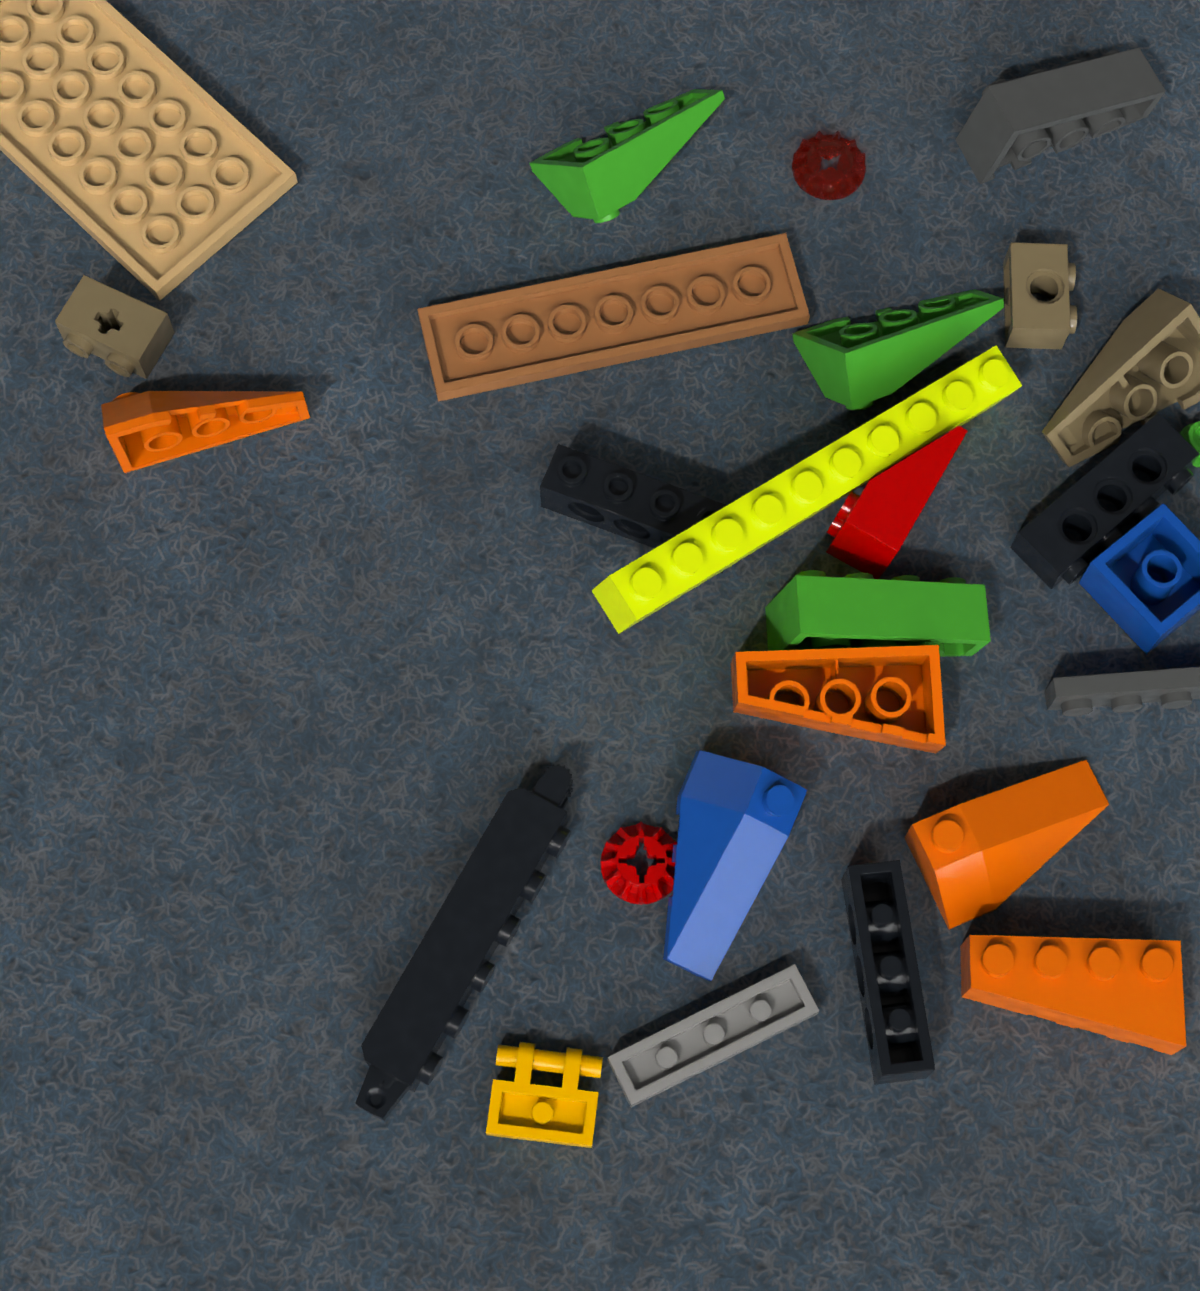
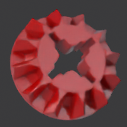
(623, 878)

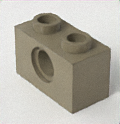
(1045, 271)

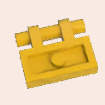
(544, 1111)

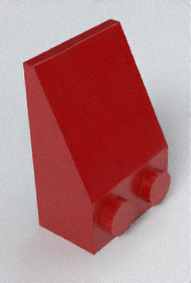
(877, 522)

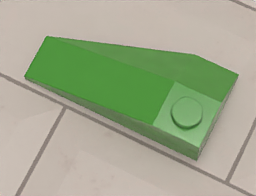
(613, 171)
(877, 358)

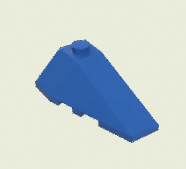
(727, 843)

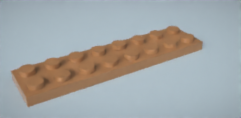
(612, 316)

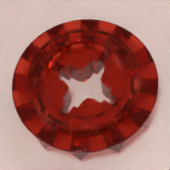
(828, 183)

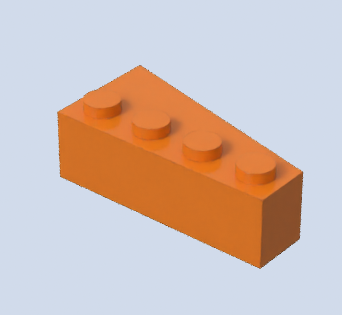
(1092, 984)

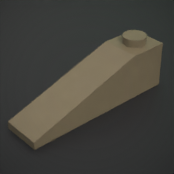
(1137, 373)

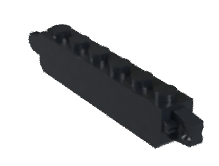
(462, 940)

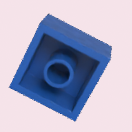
(1148, 578)

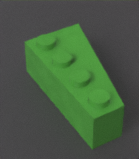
(878, 613)

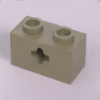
(99, 309)

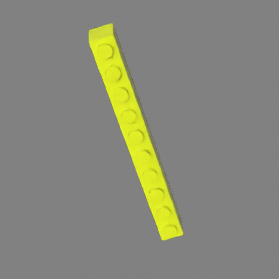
(803, 490)

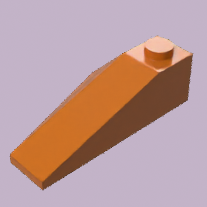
(172, 424)
(997, 841)

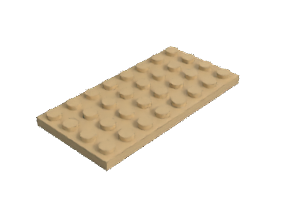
(127, 139)

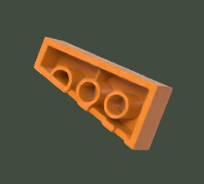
(847, 692)

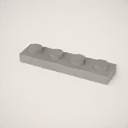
(713, 1035)

